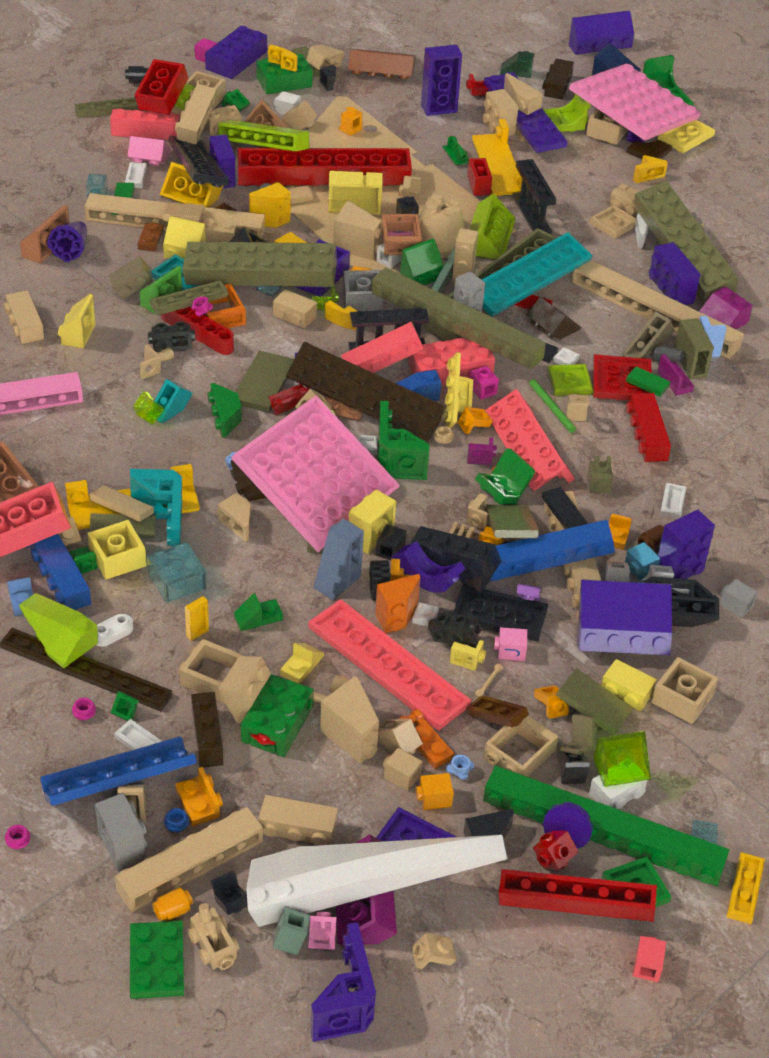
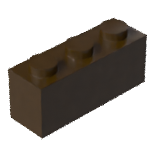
(558, 79)
(207, 729)

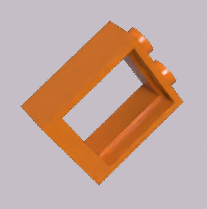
(232, 316)

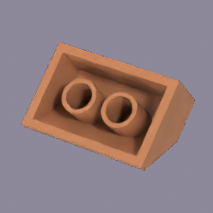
(34, 245)

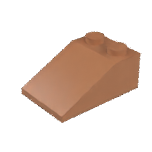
(13, 476)

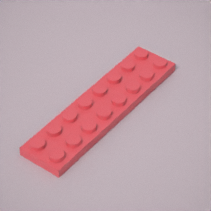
(389, 664)

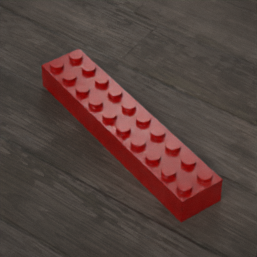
(314, 165)

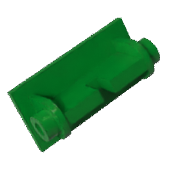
(455, 151)

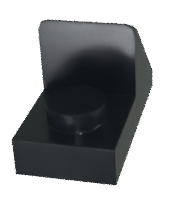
(573, 767)

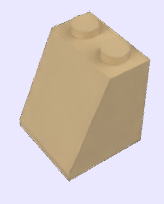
(357, 231)
(350, 721)

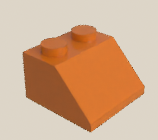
(397, 602)

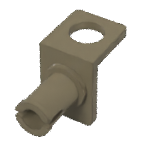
(582, 735)

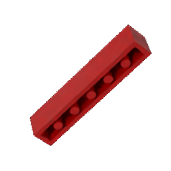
(577, 895)

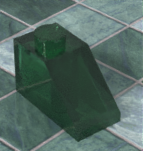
(520, 64)

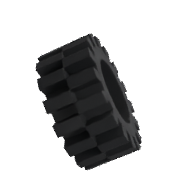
(378, 574)

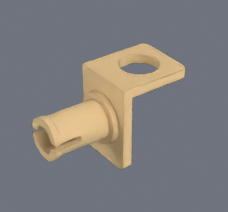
(154, 360)
(577, 407)

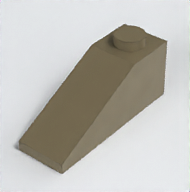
(652, 335)

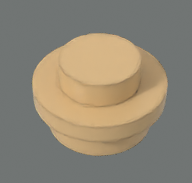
(443, 435)

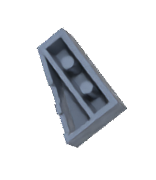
(340, 559)

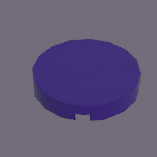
(569, 818)

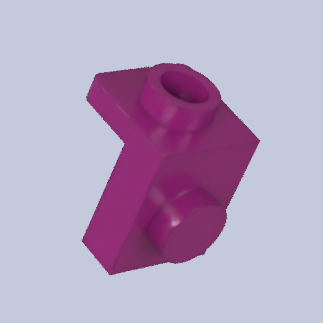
(481, 453)

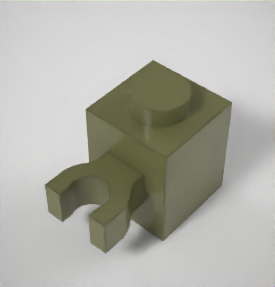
(600, 475)

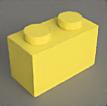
(629, 684)

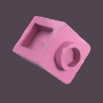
(322, 931)

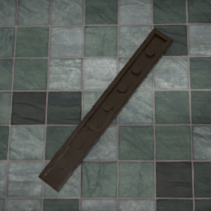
(89, 671)

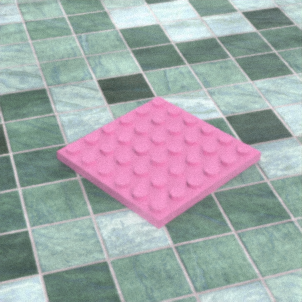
(635, 101)
(313, 470)

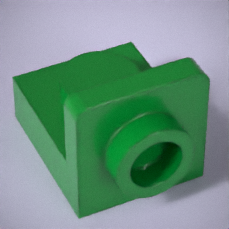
(235, 98)
(84, 559)

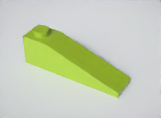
(60, 629)

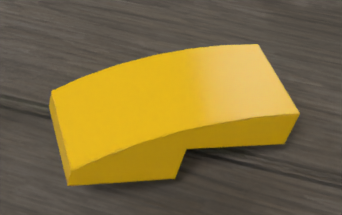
(282, 56)
(338, 315)

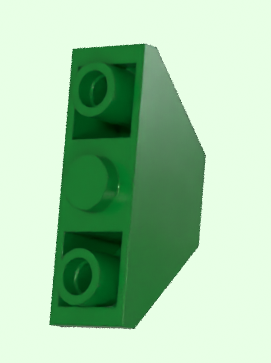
(225, 407)

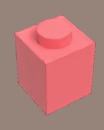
(649, 958)

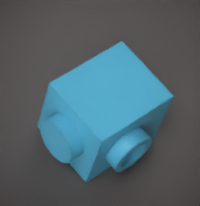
(639, 560)

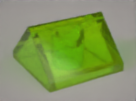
(622, 758)

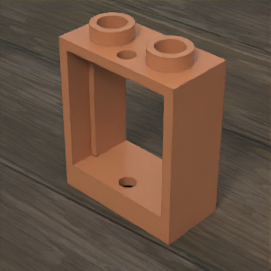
(395, 244)

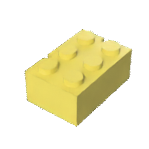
(355, 187)

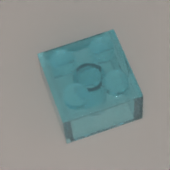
(176, 572)

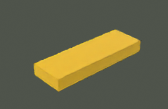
(745, 888)

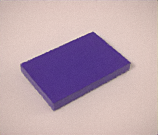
(408, 826)

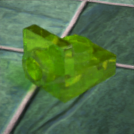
(147, 408)

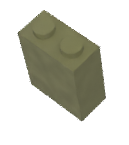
(696, 348)

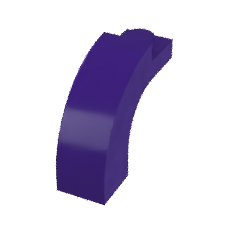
(433, 576)

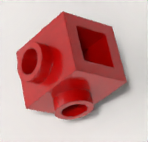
(555, 850)

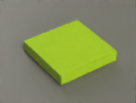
(570, 379)

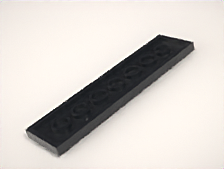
(199, 162)

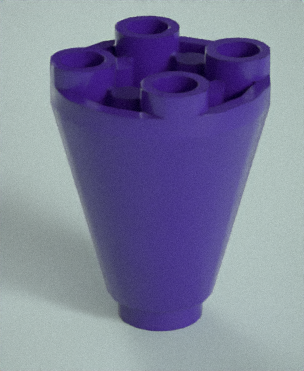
(68, 240)

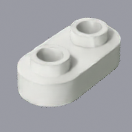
(114, 629)

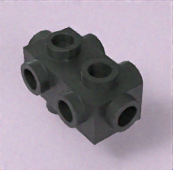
(175, 336)
(455, 628)

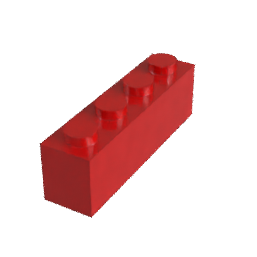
(648, 427)

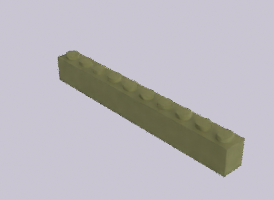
(460, 318)

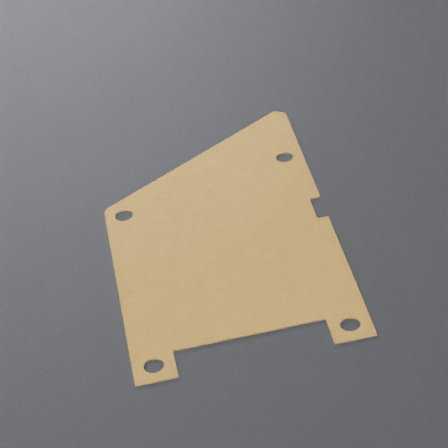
(325, 134)

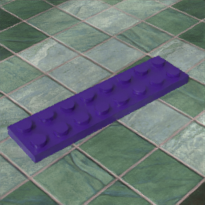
(535, 127)

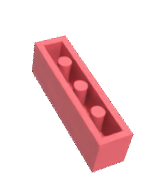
(143, 124)
(386, 349)

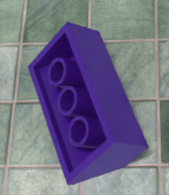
(594, 32)

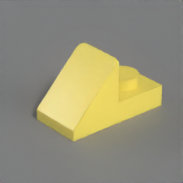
(301, 662)

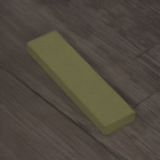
(104, 107)
(185, 298)

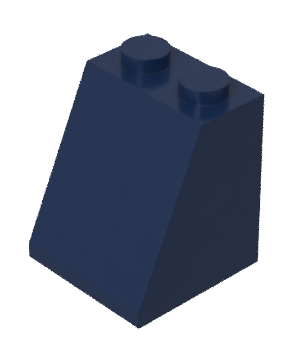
(610, 58)

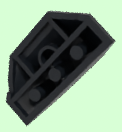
(691, 602)

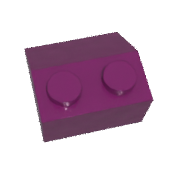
(728, 308)

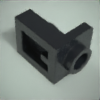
(328, 76)

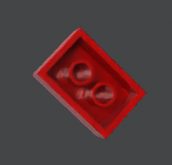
(161, 86)

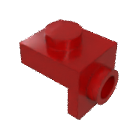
(476, 87)

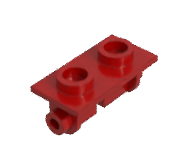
(287, 399)

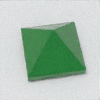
(124, 706)

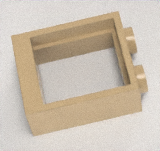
(197, 681)
(541, 738)

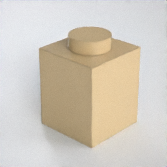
(402, 769)

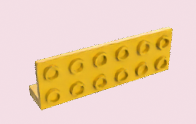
(499, 159)
(81, 506)

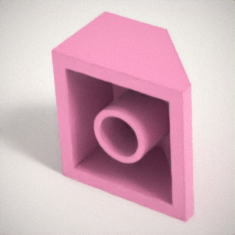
(148, 150)

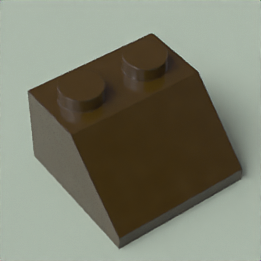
(552, 320)

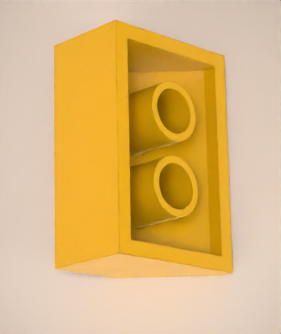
(182, 188)

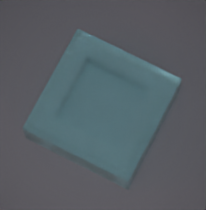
(705, 830)

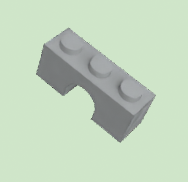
(620, 572)

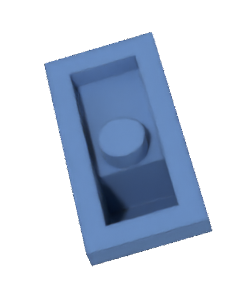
(19, 591)

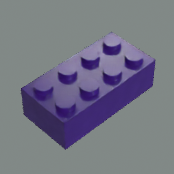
(236, 52)
(441, 80)

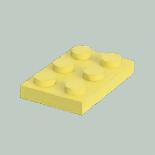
(687, 136)

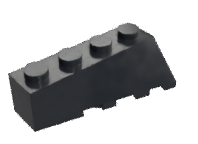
(445, 549)

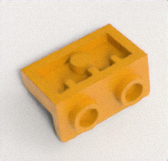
(199, 798)

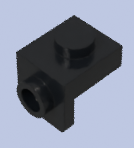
(229, 893)

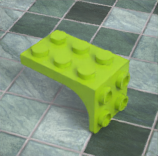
(571, 116)

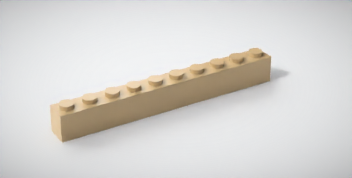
(139, 211)
(645, 301)

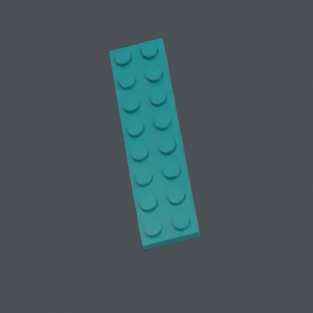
(533, 273)

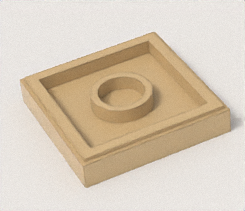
(185, 211)
(613, 221)

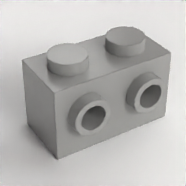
(469, 290)

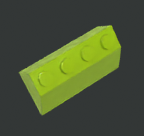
(494, 227)

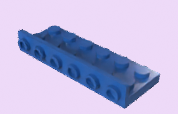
(116, 770)

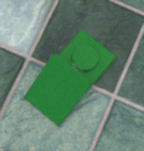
(256, 614)

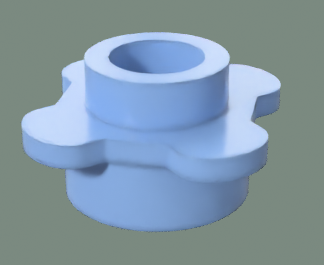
(460, 761)

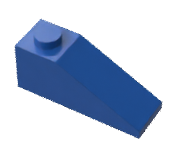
(424, 383)

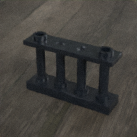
(534, 195)
(386, 317)

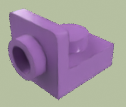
(529, 592)

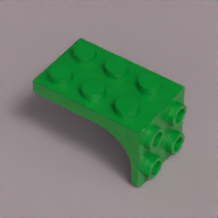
(661, 70)

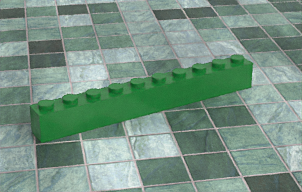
(611, 826)

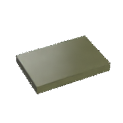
(594, 701)

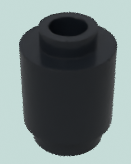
(135, 73)

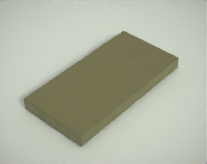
(264, 378)
(511, 521)

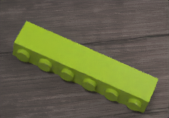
(264, 135)

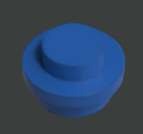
(176, 820)

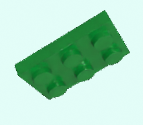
(156, 959)

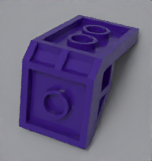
(337, 1009)

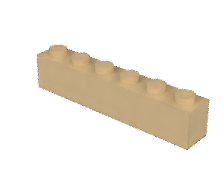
(188, 859)

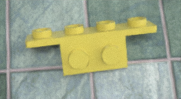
(459, 391)

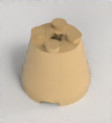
(441, 221)

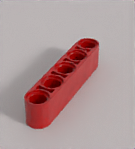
(206, 330)

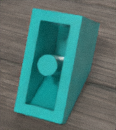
(172, 398)

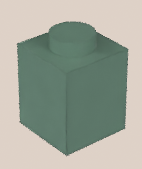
(291, 931)

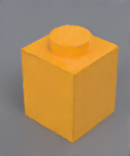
(435, 791)

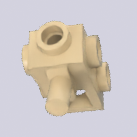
(211, 934)

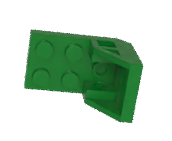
(399, 450)

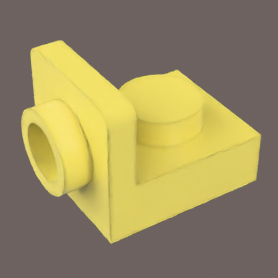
(467, 656)

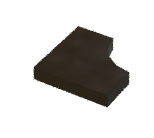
(655, 149)

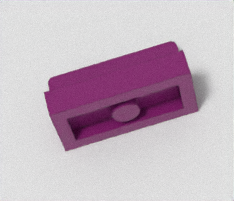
(672, 372)

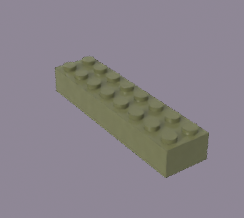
(674, 223)
(260, 263)

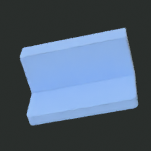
(715, 333)

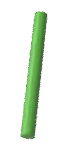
(552, 406)

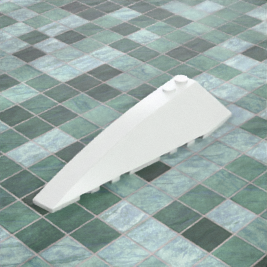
(337, 874)

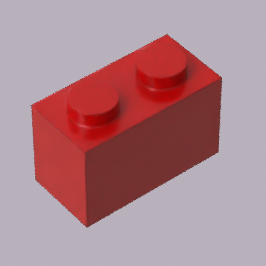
(479, 176)

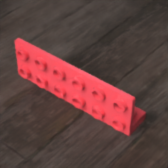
(524, 435)

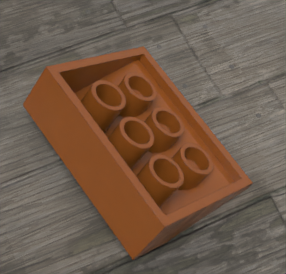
(381, 62)

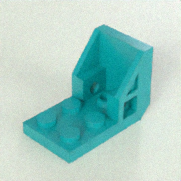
(157, 489)

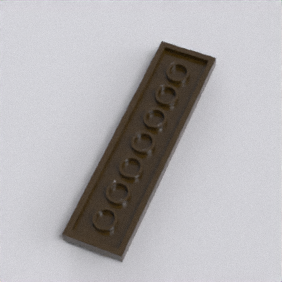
(365, 390)

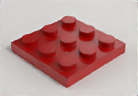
(611, 376)

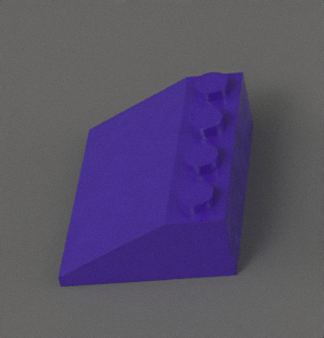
(625, 617)

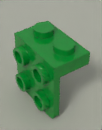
(507, 479)

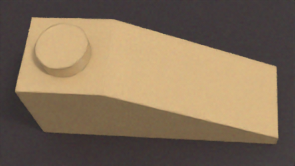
(525, 96)

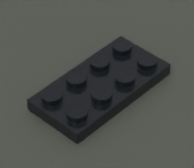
(502, 611)

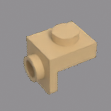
(410, 185)
(476, 512)
(70, 536)
(433, 949)

